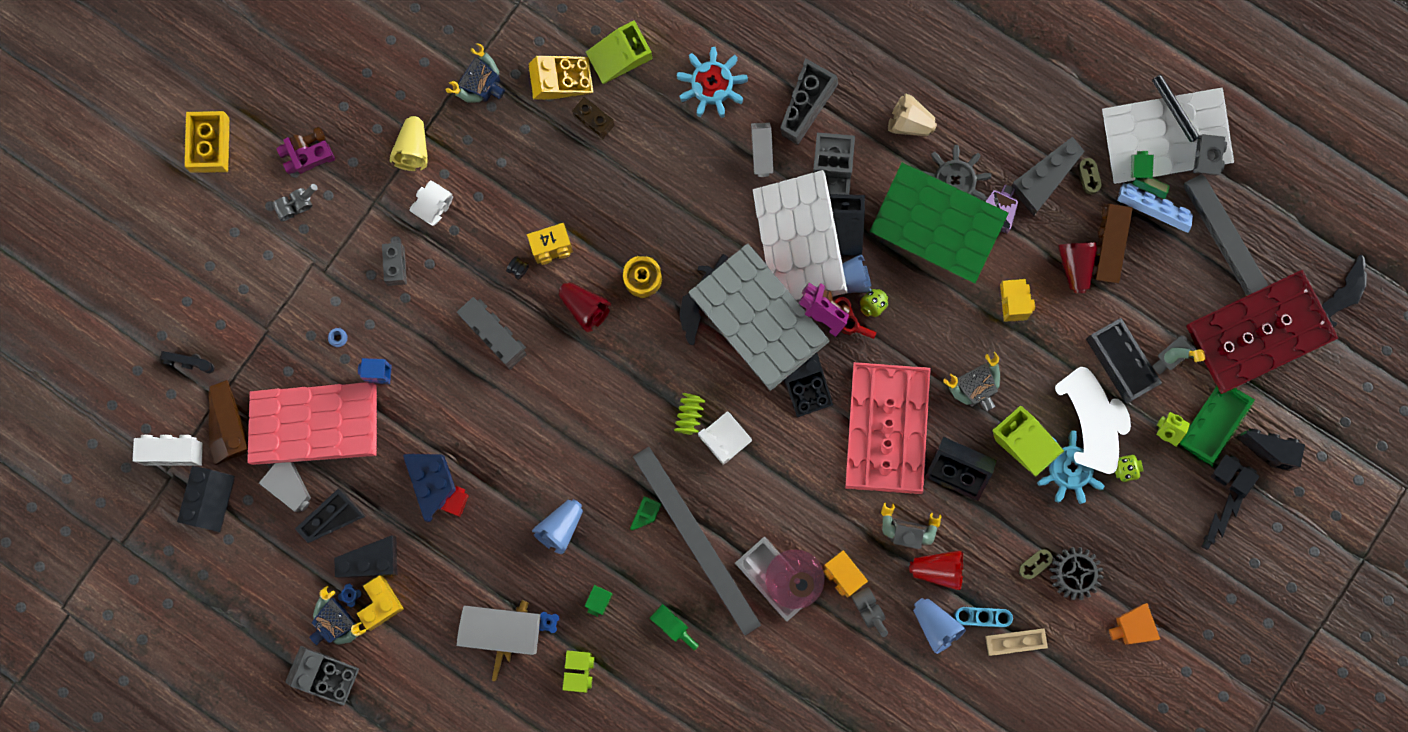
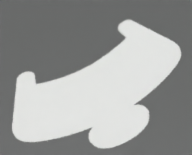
(1097, 418)

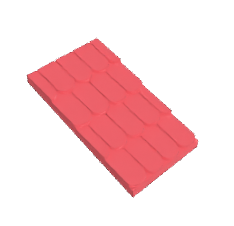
(312, 423)
(887, 428)

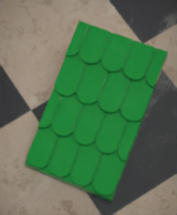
(939, 222)

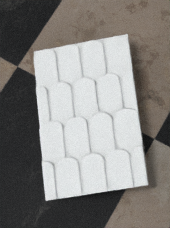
(1154, 129)
(800, 234)

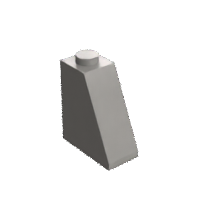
(762, 149)
(287, 486)

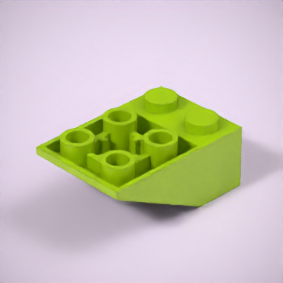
(619, 52)
(1027, 441)

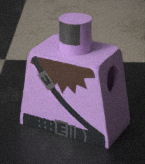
(1005, 202)

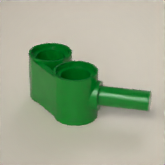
(672, 626)

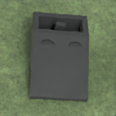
(321, 675)

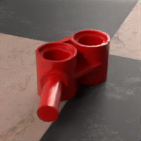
(857, 328)

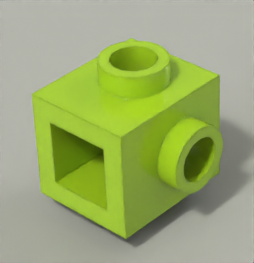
(1172, 428)

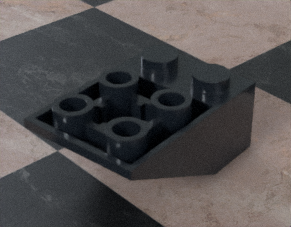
(849, 222)
(808, 387)
(1274, 450)

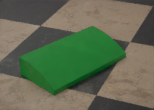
(1216, 424)

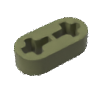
(1085, 177)
(1038, 567)

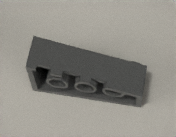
(1041, 180)

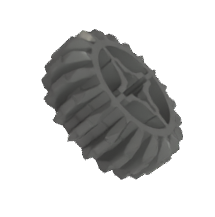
(1077, 582)

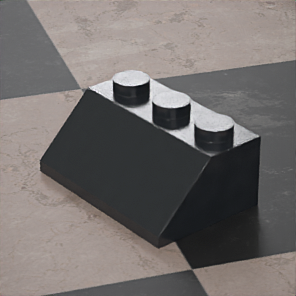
(961, 468)
(206, 498)

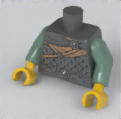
(1176, 354)
(977, 384)
(908, 533)

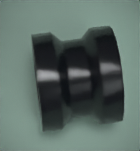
(517, 267)

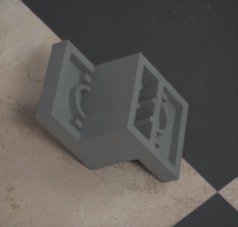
(835, 158)

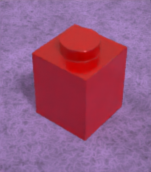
(456, 502)

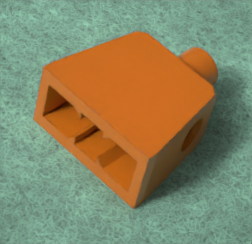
(1135, 626)

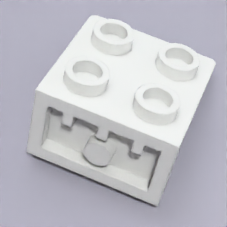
(725, 438)

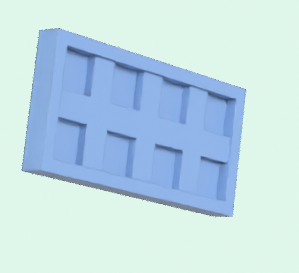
(1155, 207)

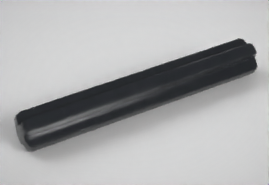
(1175, 108)

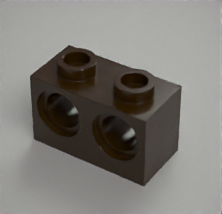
(593, 118)

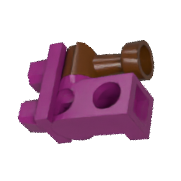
(303, 156)
(823, 309)

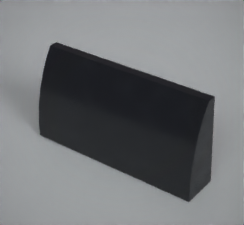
(1123, 360)

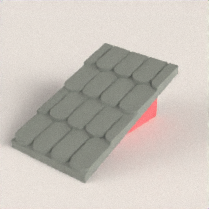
(759, 316)

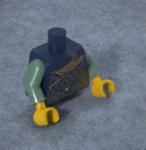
(479, 80)
(333, 621)

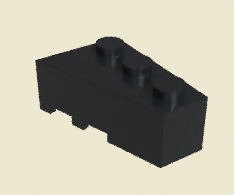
(330, 516)
(369, 560)

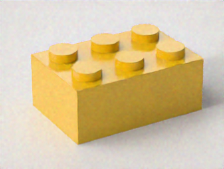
(207, 142)

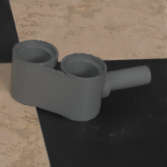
(298, 203)
(870, 610)

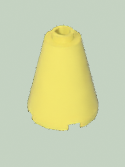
(410, 146)

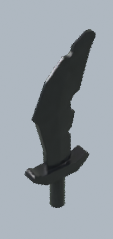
(1350, 293)
(689, 310)

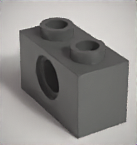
(1202, 163)
(394, 264)

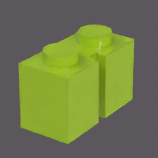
(575, 681)

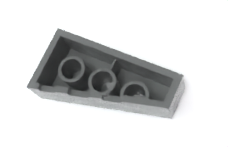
(809, 97)
(492, 333)

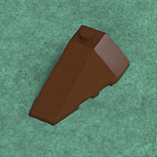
(226, 428)

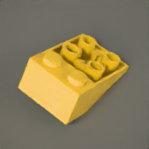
(560, 77)

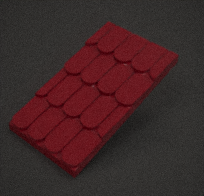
(1262, 331)

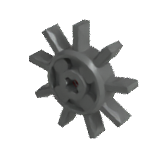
(961, 170)

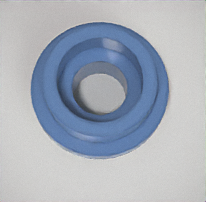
(333, 333)

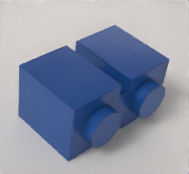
(375, 371)

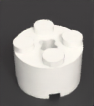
(431, 203)

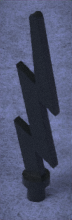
(1220, 525)

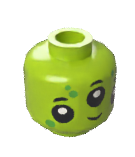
(874, 303)
(1128, 468)

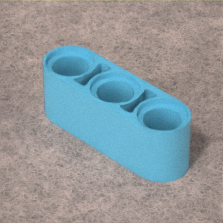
(992, 621)

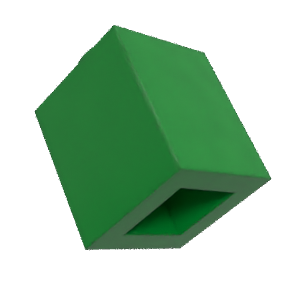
(1142, 165)
(598, 601)

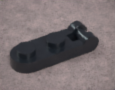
(187, 362)

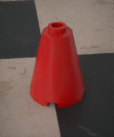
(940, 569)

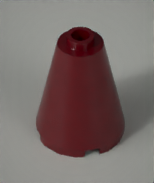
(1078, 264)
(584, 305)

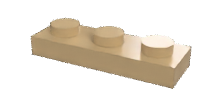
(1016, 642)

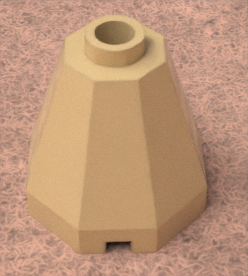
(911, 118)

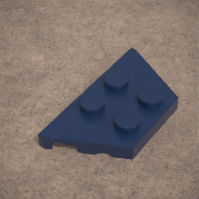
(430, 481)

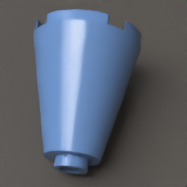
(856, 275)
(559, 526)
(937, 625)

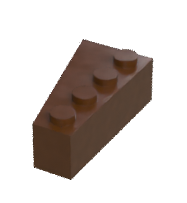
(1112, 242)

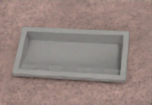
(755, 565)
(499, 630)

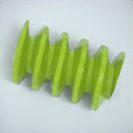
(689, 414)

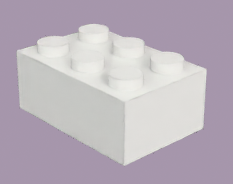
(167, 451)

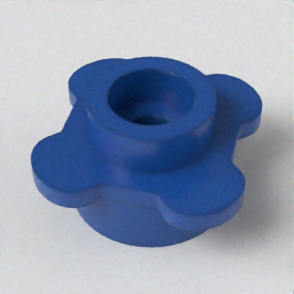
(348, 589)
(553, 622)

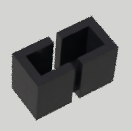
(1243, 482)

